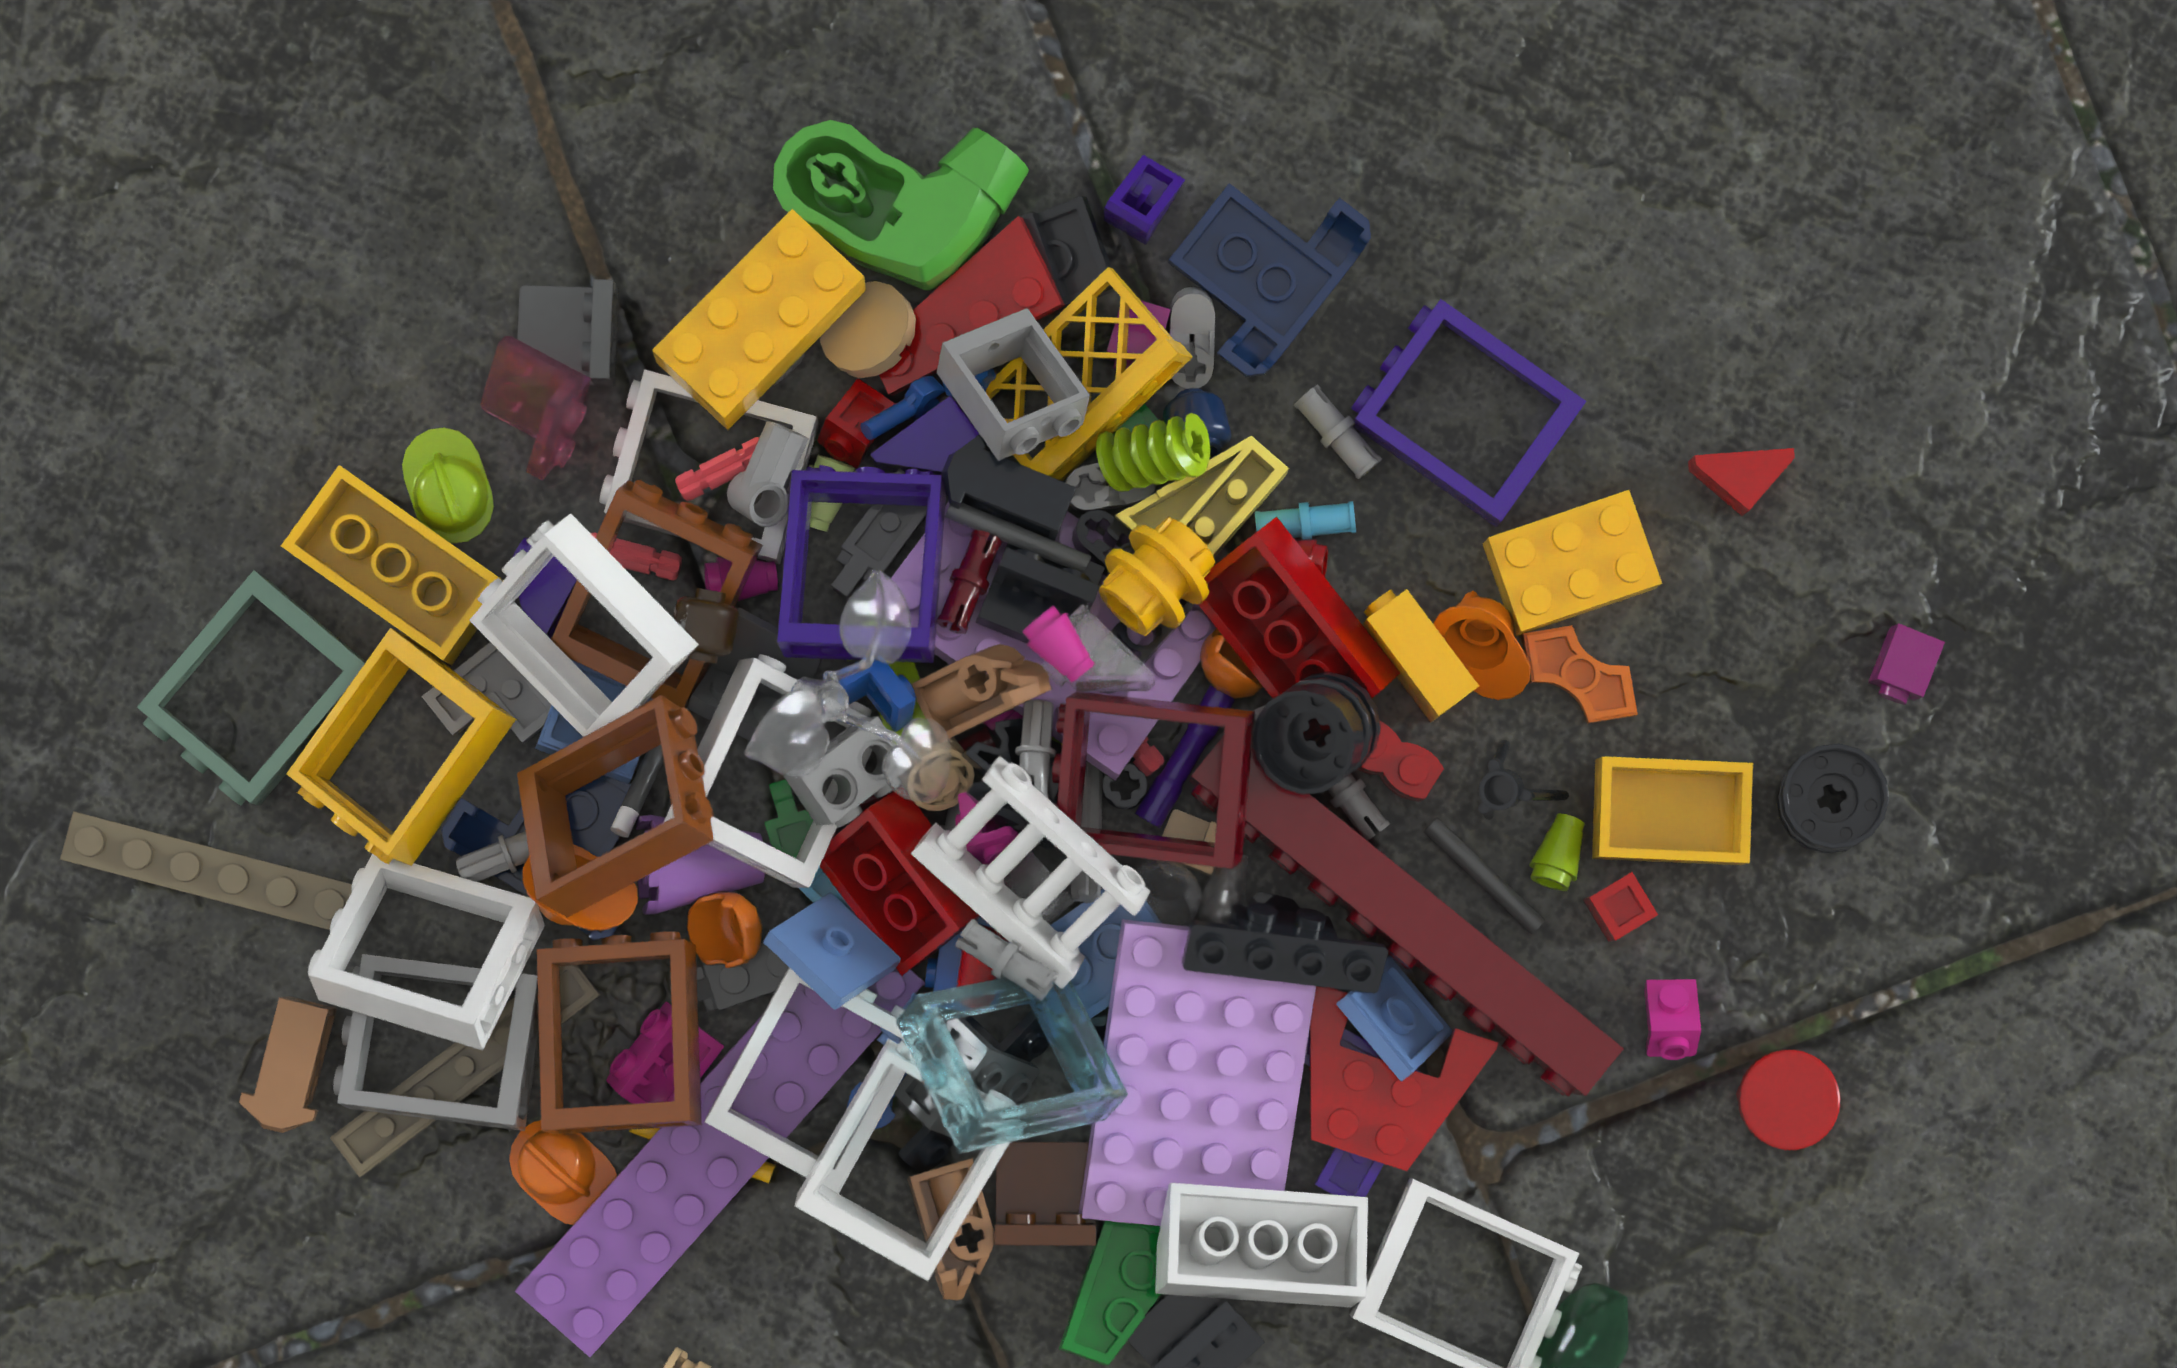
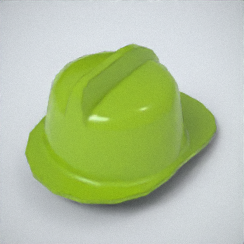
(448, 484)

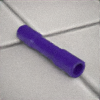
(1169, 783)

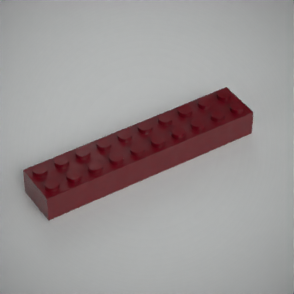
(1418, 929)

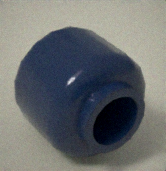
(1209, 409)

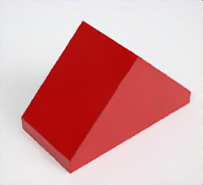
(1741, 476)

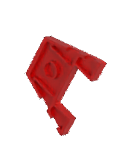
(1364, 1105)

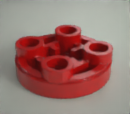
(1789, 1099)

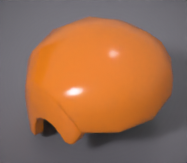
(1226, 669)
(724, 929)

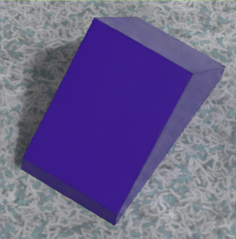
(1142, 199)

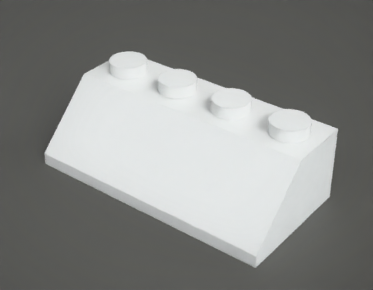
(1262, 1245)

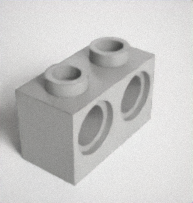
(845, 766)

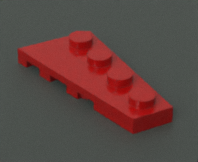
(988, 287)

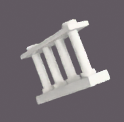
(1021, 918)

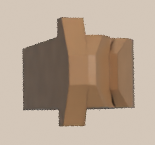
(979, 688)
(291, 1065)
(931, 1195)

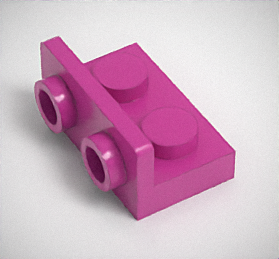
(647, 1069)

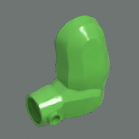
(888, 211)

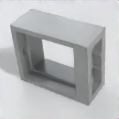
(999, 343)

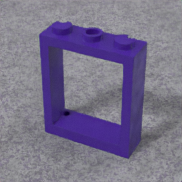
(1399, 363)
(863, 486)

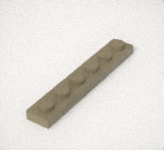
(204, 871)

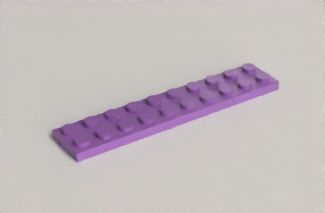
(695, 1171)

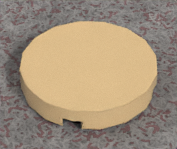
(870, 332)

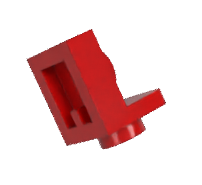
(842, 430)

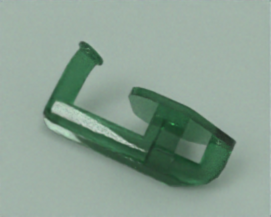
(1588, 1335)

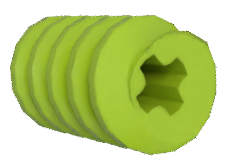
(1154, 453)

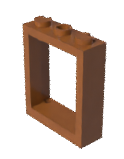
(685, 521)
(611, 746)
(685, 1031)

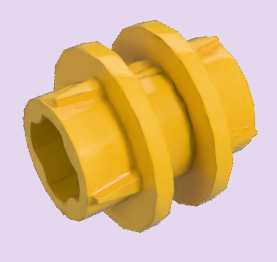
(1164, 568)

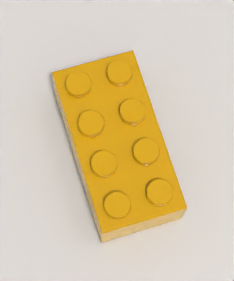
(759, 319)
(391, 564)

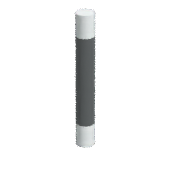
(638, 792)

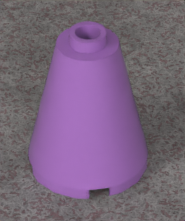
(693, 875)

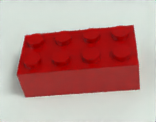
(1289, 617)

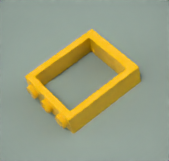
(351, 718)

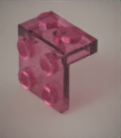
(537, 398)

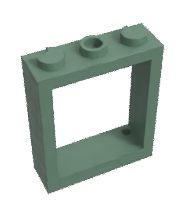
(200, 754)

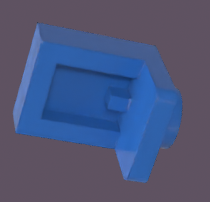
(886, 690)

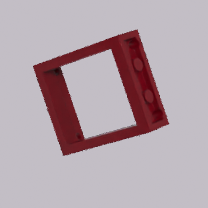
(1234, 781)

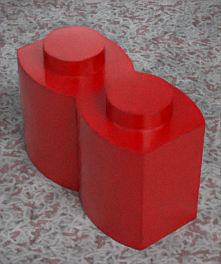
(1403, 766)

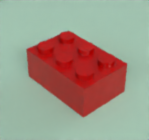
(889, 886)

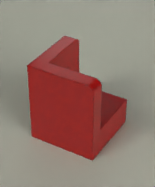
(1620, 907)

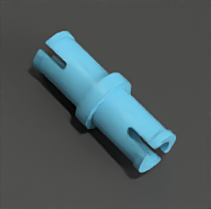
(1312, 520)

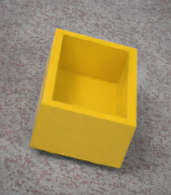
(1572, 562)
(1672, 810)

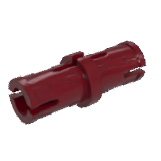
(969, 581)

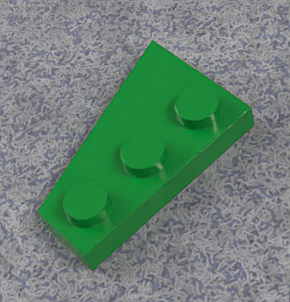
(1113, 1291)

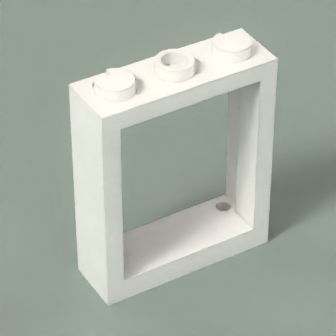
(630, 440)
(544, 661)
(712, 751)
(493, 986)
(775, 1145)
(864, 1225)
(1543, 1316)

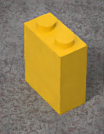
(1419, 652)

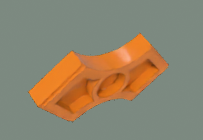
(1599, 688)

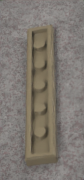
(447, 1078)

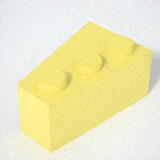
(1218, 499)

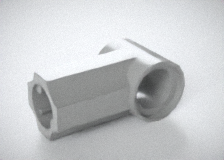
(770, 472)

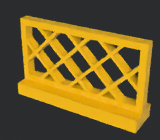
(1120, 398)

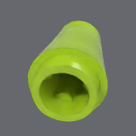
(1559, 854)

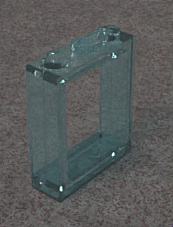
(1070, 1034)

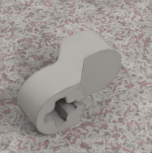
(1193, 314)
(1095, 495)

